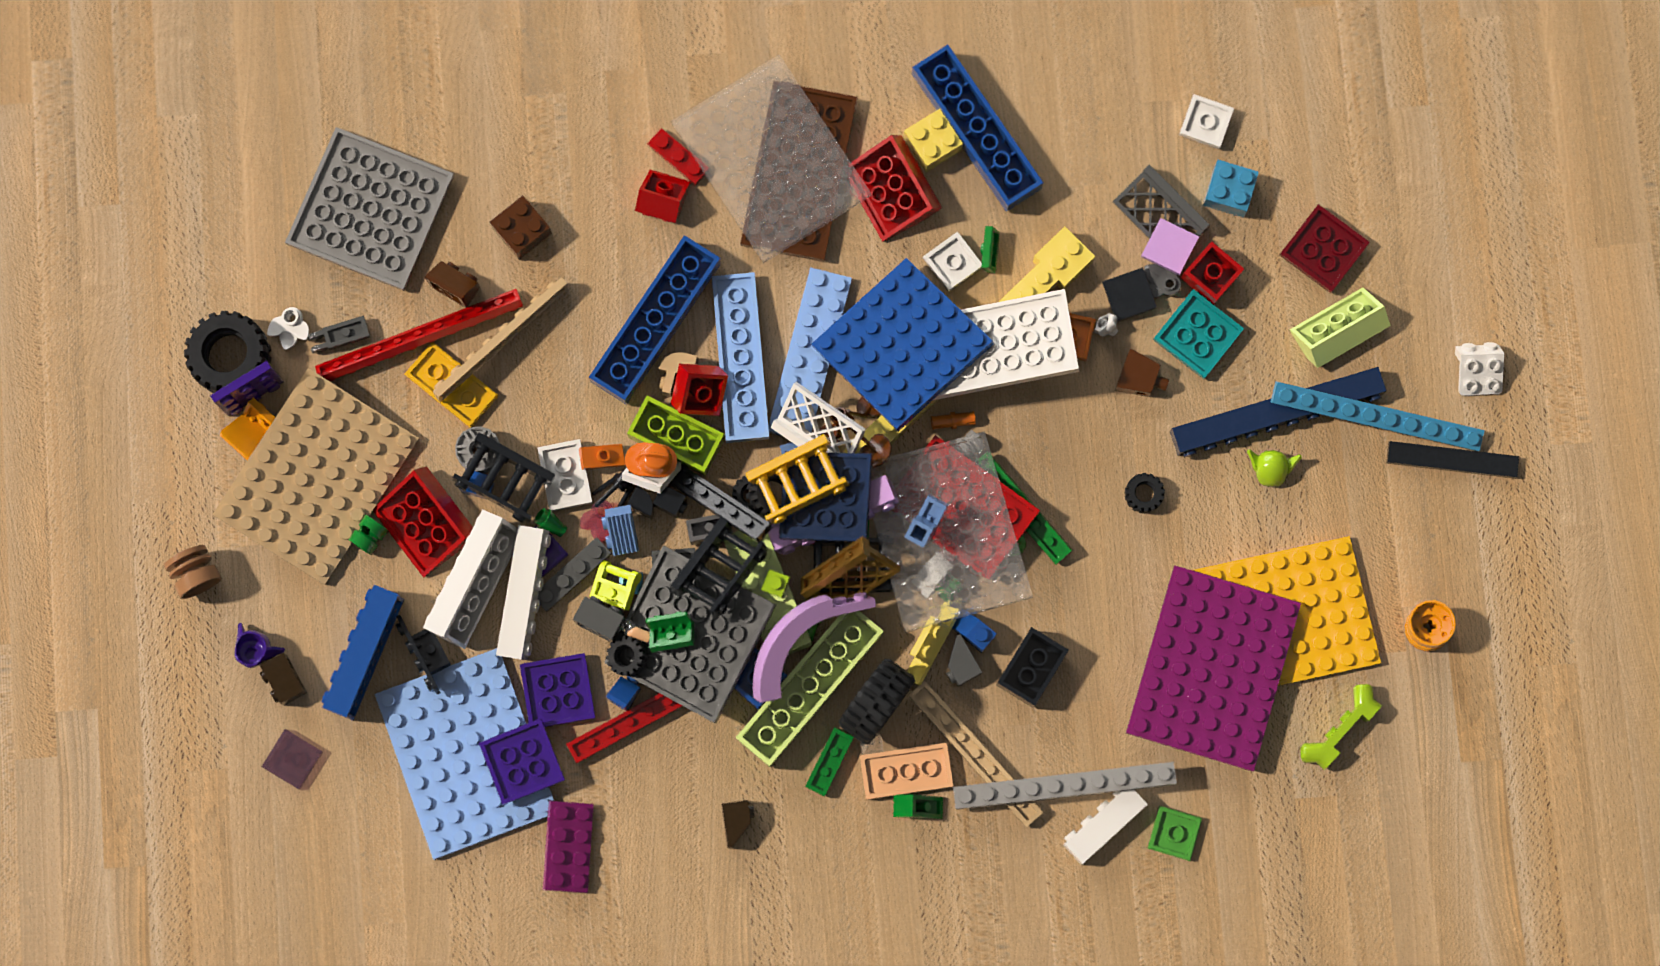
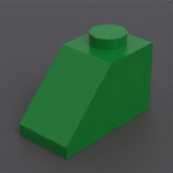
(918, 806)

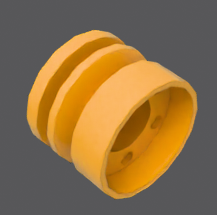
(1440, 619)

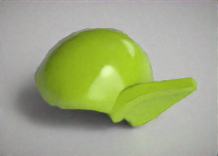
(1272, 466)

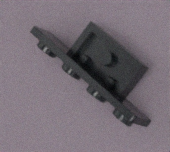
(428, 651)

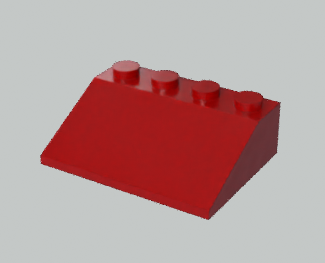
(897, 188)
(424, 520)

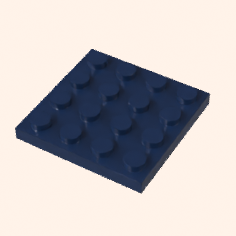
(837, 516)

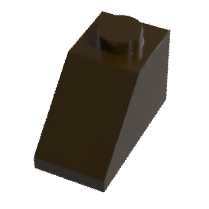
(736, 820)

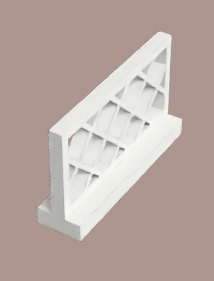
(797, 432)

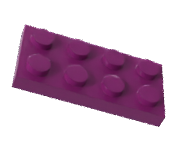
(568, 847)

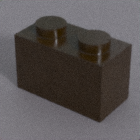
(283, 679)

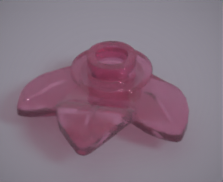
(593, 521)

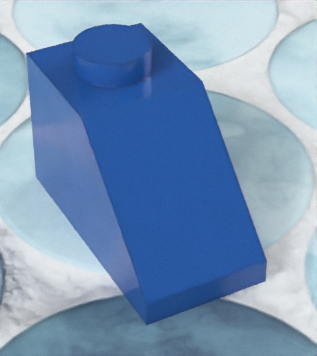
(974, 631)
(624, 692)

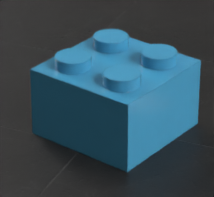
(1230, 188)

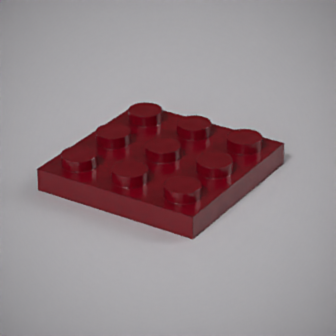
(1324, 248)

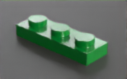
(829, 762)

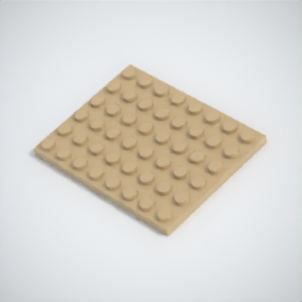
(315, 476)

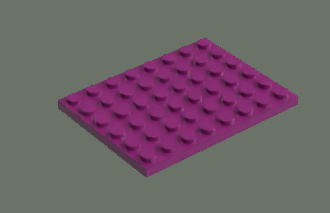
(1213, 668)

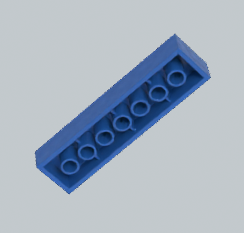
(978, 127)
(655, 320)

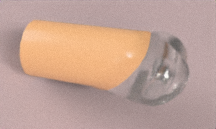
(631, 629)

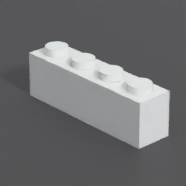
(1104, 824)

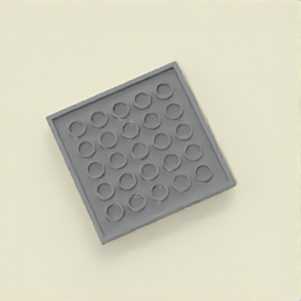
(369, 209)

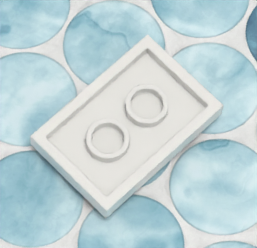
(570, 483)

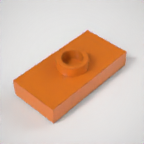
(601, 456)

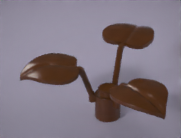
(878, 445)

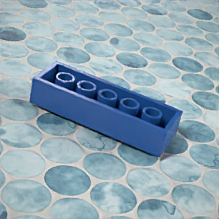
(363, 652)

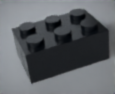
(1032, 667)

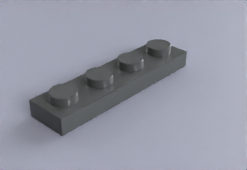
(573, 573)

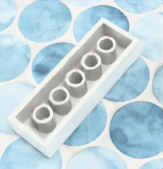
(472, 579)

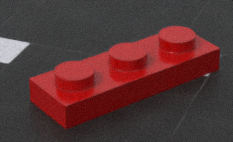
(676, 156)

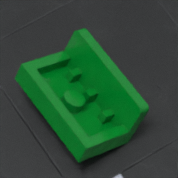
(670, 631)

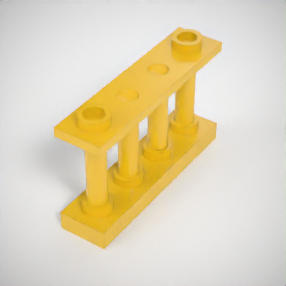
(780, 467)

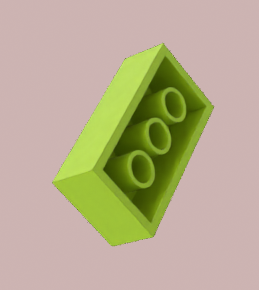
(689, 438)

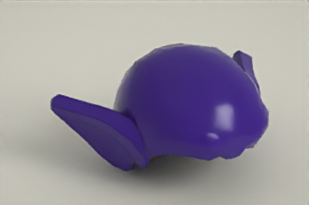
(254, 648)

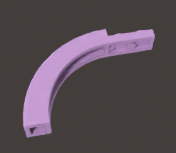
(786, 632)

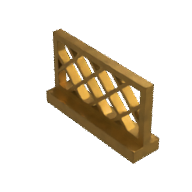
(839, 566)

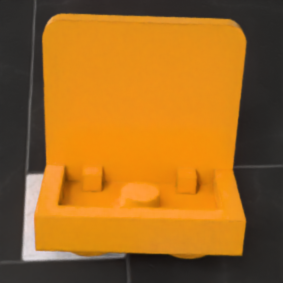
(248, 428)

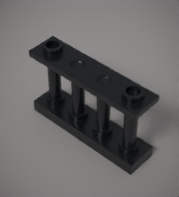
(522, 466)
(710, 549)
(817, 555)

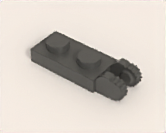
(340, 334)

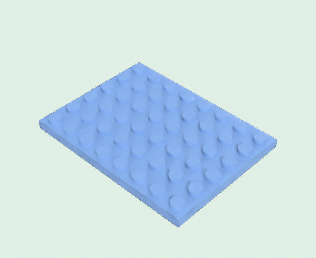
(442, 756)

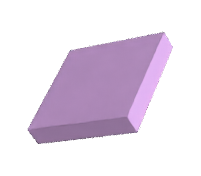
(1170, 246)

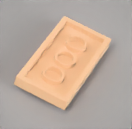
(906, 771)

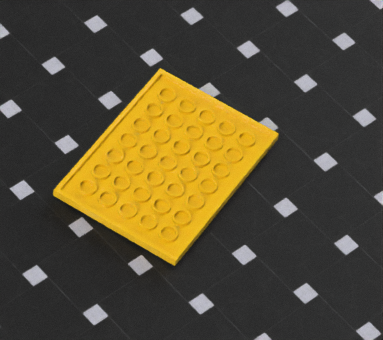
(1333, 618)

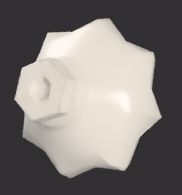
(1106, 325)

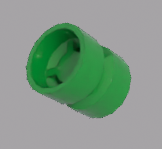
(368, 535)

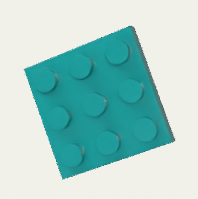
(1198, 334)

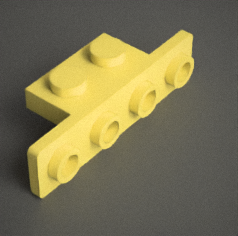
(927, 648)

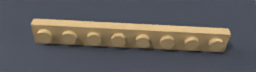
(494, 344)
(969, 746)

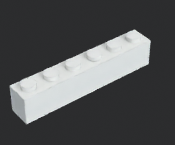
(523, 592)

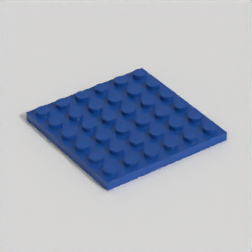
(902, 344)

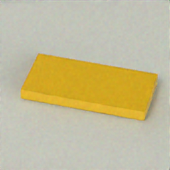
(467, 401)

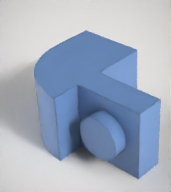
(927, 521)

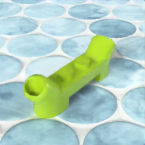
(1364, 707)

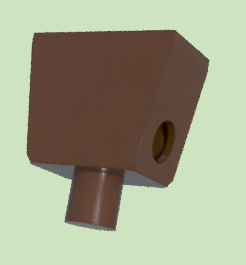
(1140, 375)

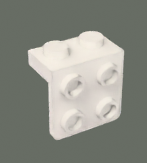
(1480, 368)

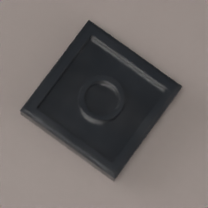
(1129, 294)

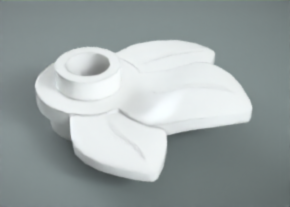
(289, 331)

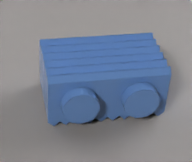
(621, 530)

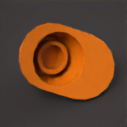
(650, 460)

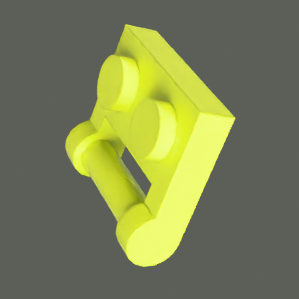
(613, 592)

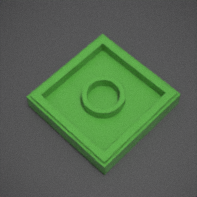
(1174, 833)

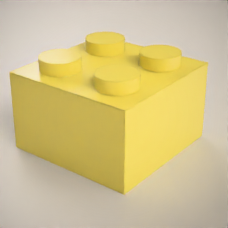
(933, 140)

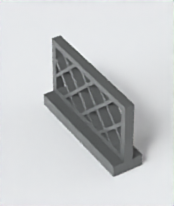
(1169, 195)

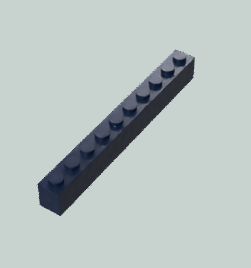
(1268, 416)

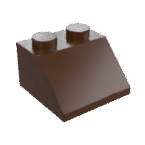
(452, 283)

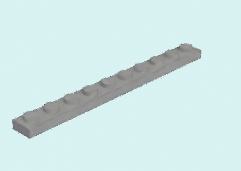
(1064, 785)

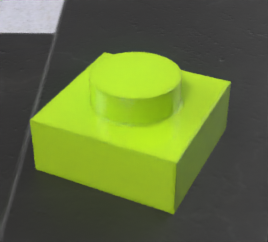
(775, 583)

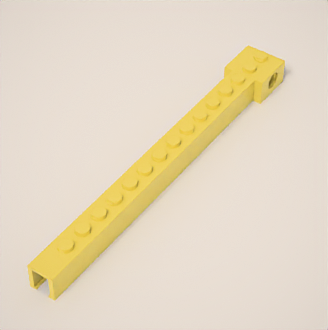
(1055, 266)

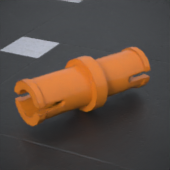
(953, 420)

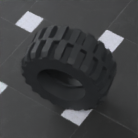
(211, 331)
(876, 701)

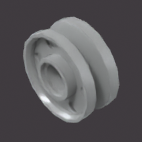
(465, 446)

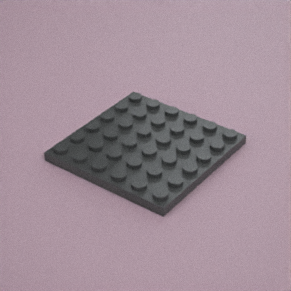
(708, 671)

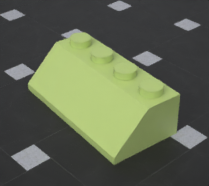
(1340, 327)

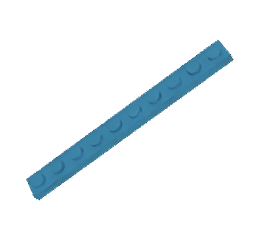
(1377, 416)

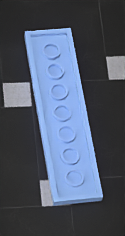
(819, 309)
(740, 357)

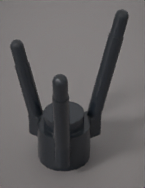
(618, 484)

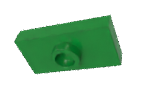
(989, 249)

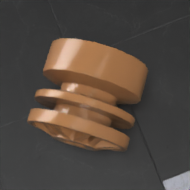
(193, 574)

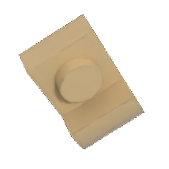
(670, 367)

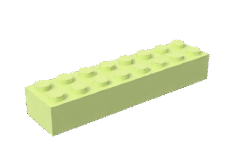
(809, 686)

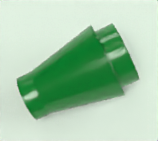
(549, 521)

